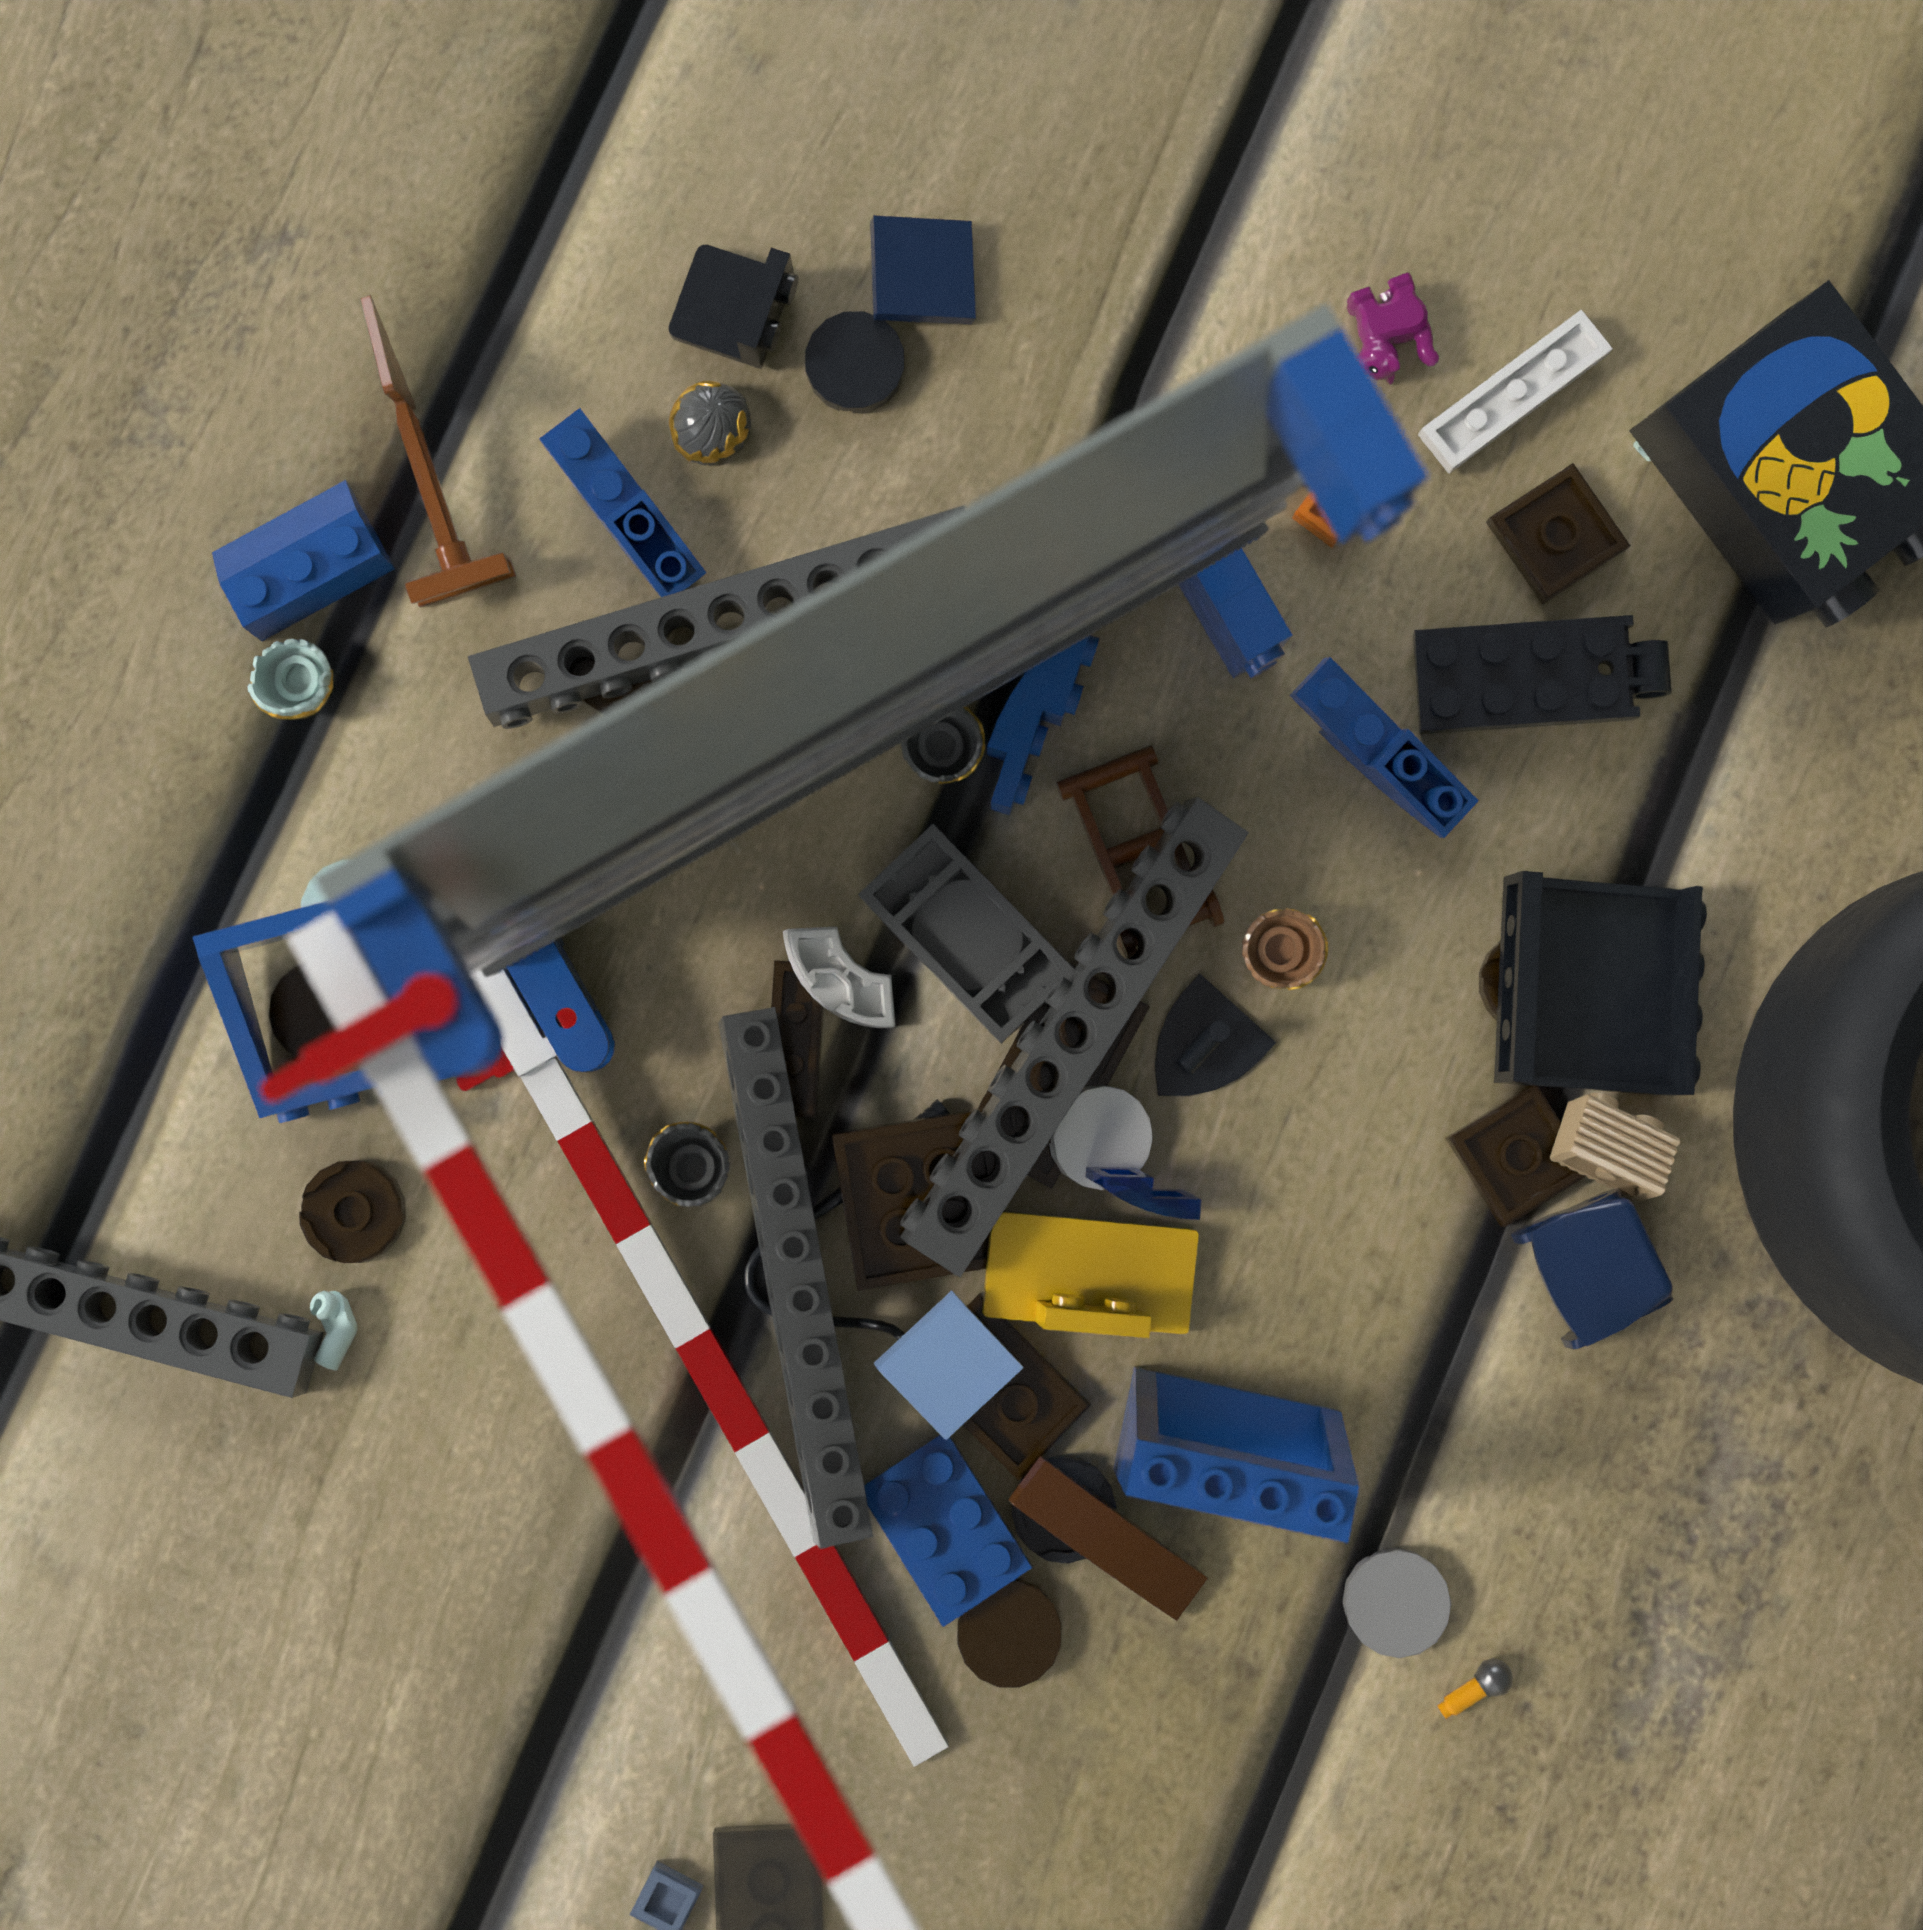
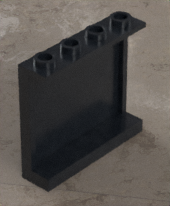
(1599, 986)

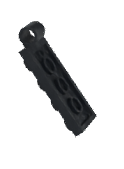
(1535, 674)

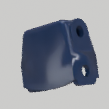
(1597, 1266)

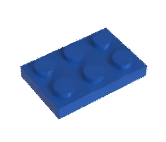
(945, 1529)

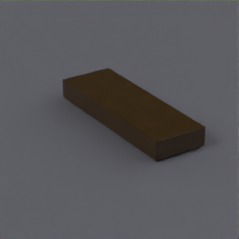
(801, 1037)

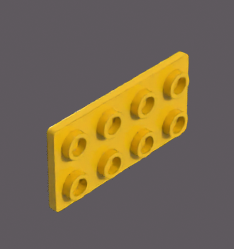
(1090, 1275)

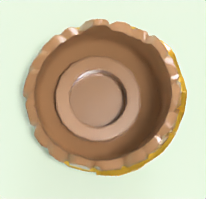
(1285, 949)

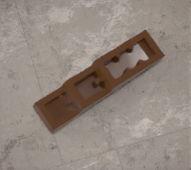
(1107, 1538)

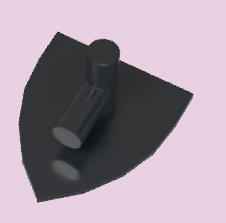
(1206, 1043)

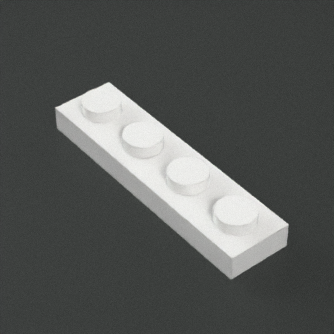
(1515, 391)

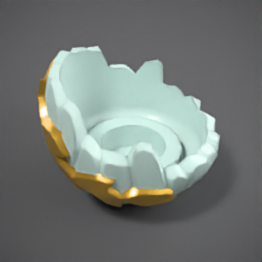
(291, 679)

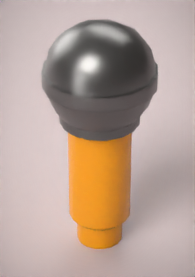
(1491, 1679)

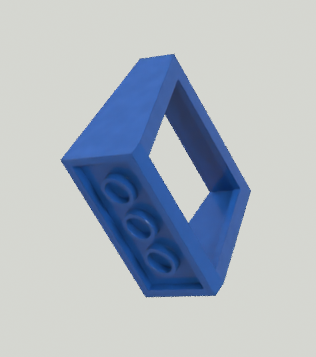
(228, 983)
(1237, 1455)

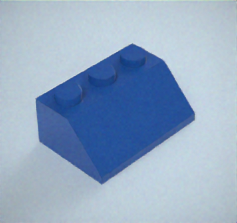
(300, 562)

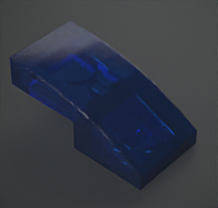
(1137, 1189)

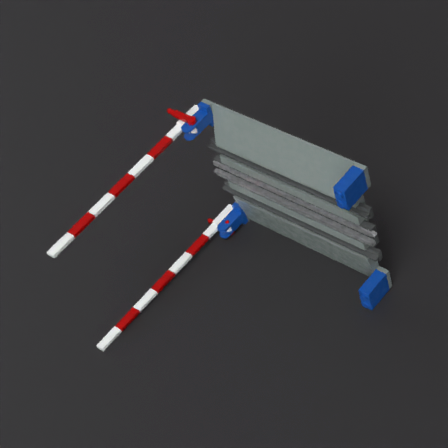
(702, 759)

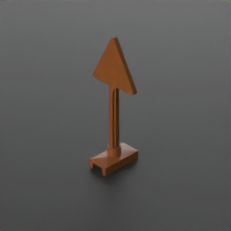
(457, 570)

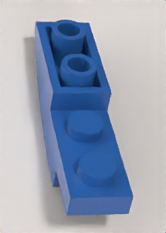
(622, 505)
(1040, 695)
(1381, 750)

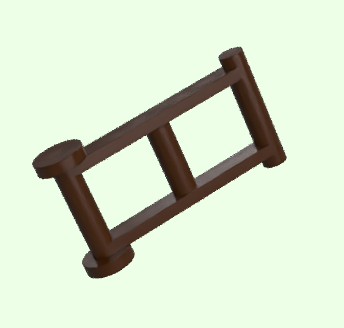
(1125, 852)

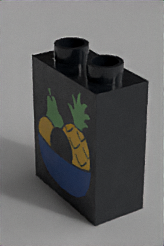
(1799, 459)

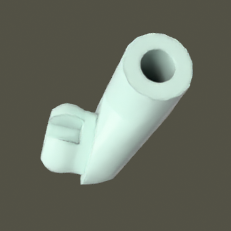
(339, 1325)

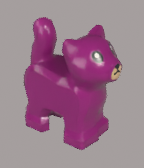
(1395, 321)

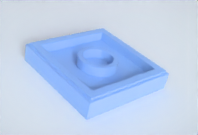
(948, 1365)

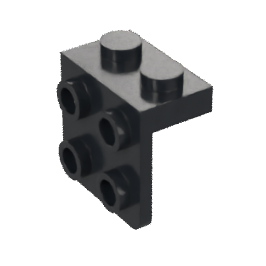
(734, 303)

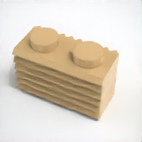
(1615, 1146)

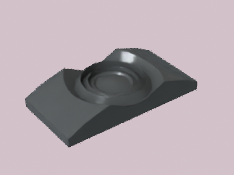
(966, 933)

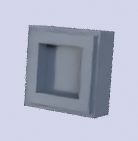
(666, 1898)

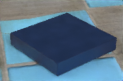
(922, 270)

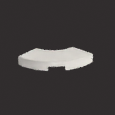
(837, 980)

